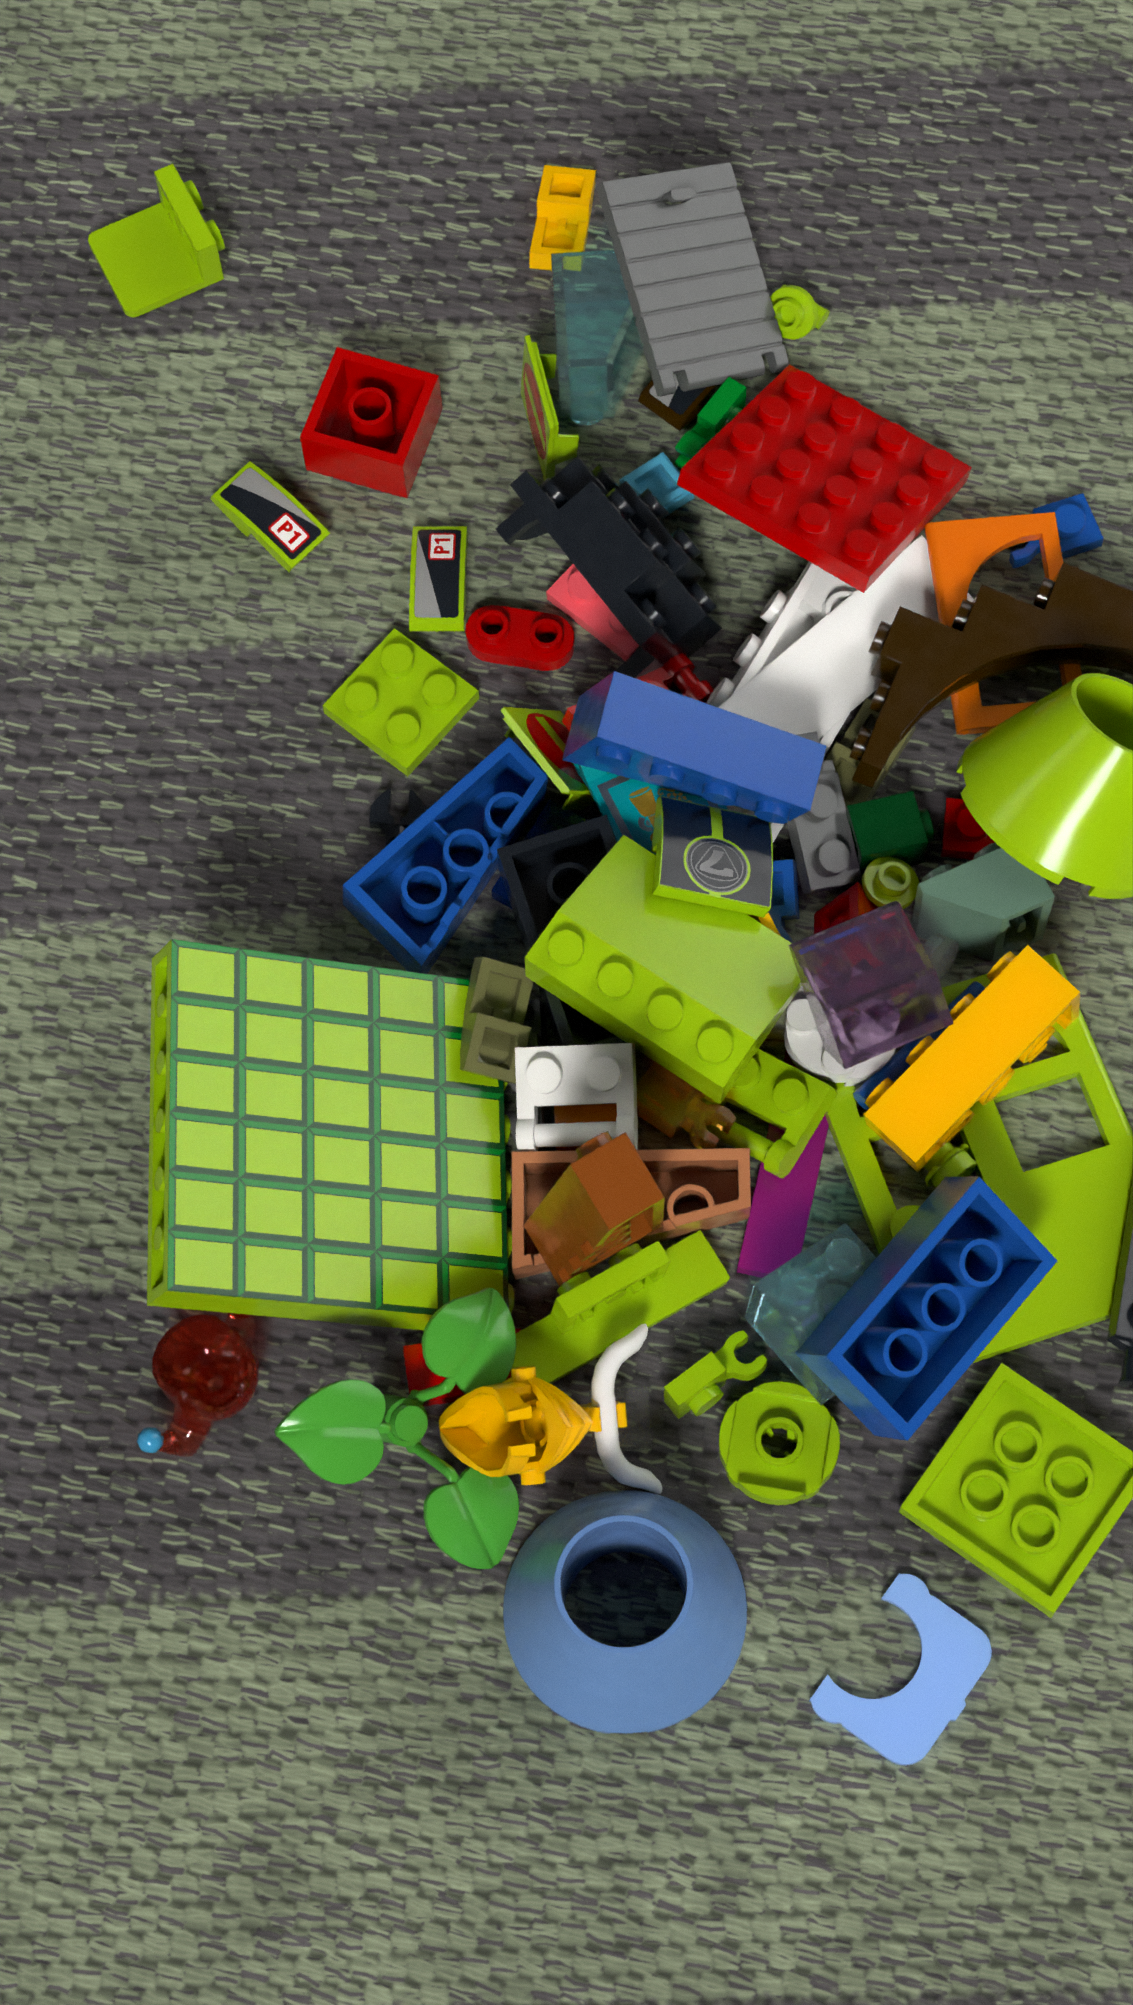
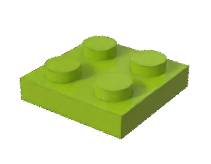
(401, 702)

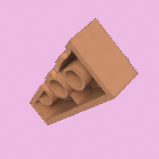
(699, 1189)

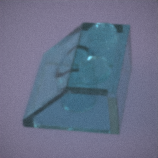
(801, 1293)

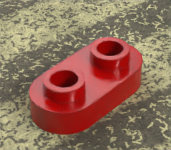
(518, 640)

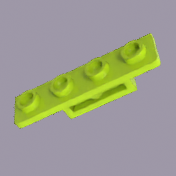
(599, 1310)

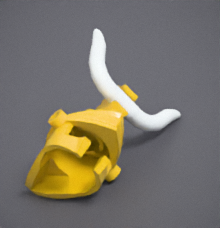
(533, 1425)

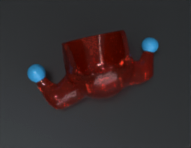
(206, 1374)

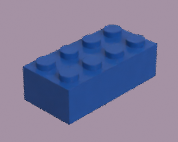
(926, 1307)

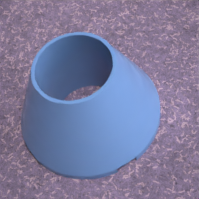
(625, 1686)

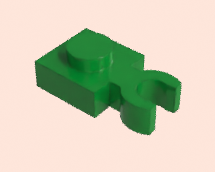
(711, 419)

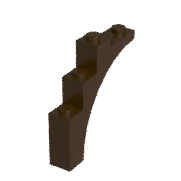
(926, 662)

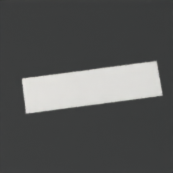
(830, 665)

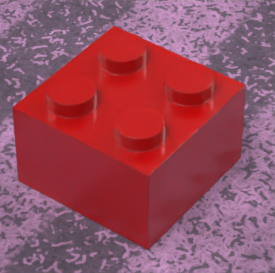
(371, 422)

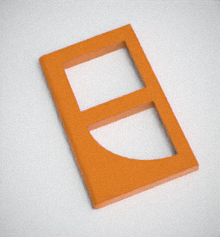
(955, 556)

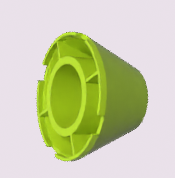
(1061, 785)

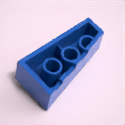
(442, 862)

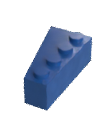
(693, 748)

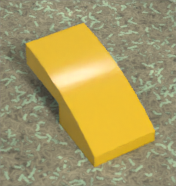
(562, 213)

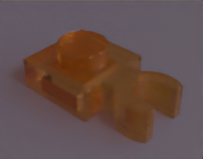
(673, 1103)

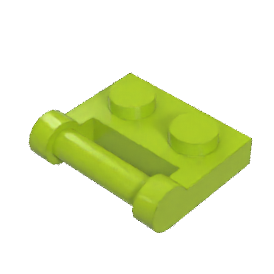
(782, 1098)

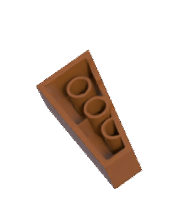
(596, 1208)

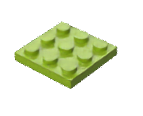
(1024, 1490)

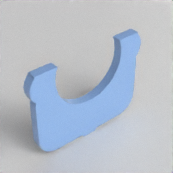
(912, 1719)

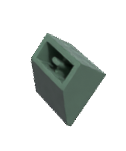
(984, 904)

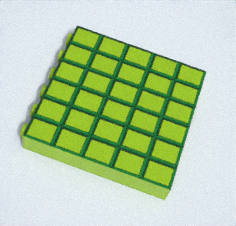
(318, 1141)

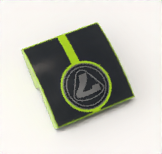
(712, 857)

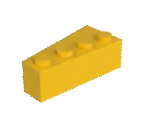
(971, 1056)

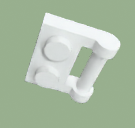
(570, 1078)

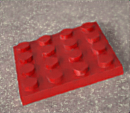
(824, 477)

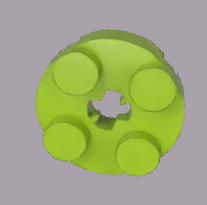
(751, 1464)

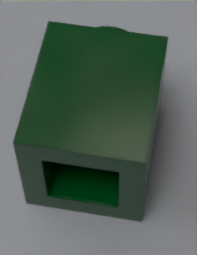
(890, 829)

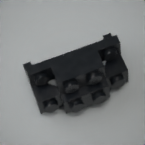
(624, 555)

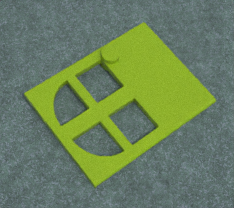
(1068, 1205)

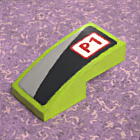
(270, 514)
(438, 578)

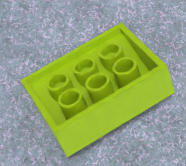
(666, 973)

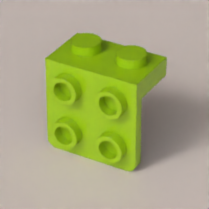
(161, 249)

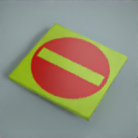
(540, 411)
(546, 740)

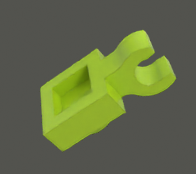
(700, 1384)

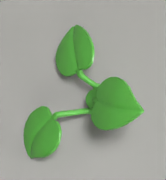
(345, 1423)

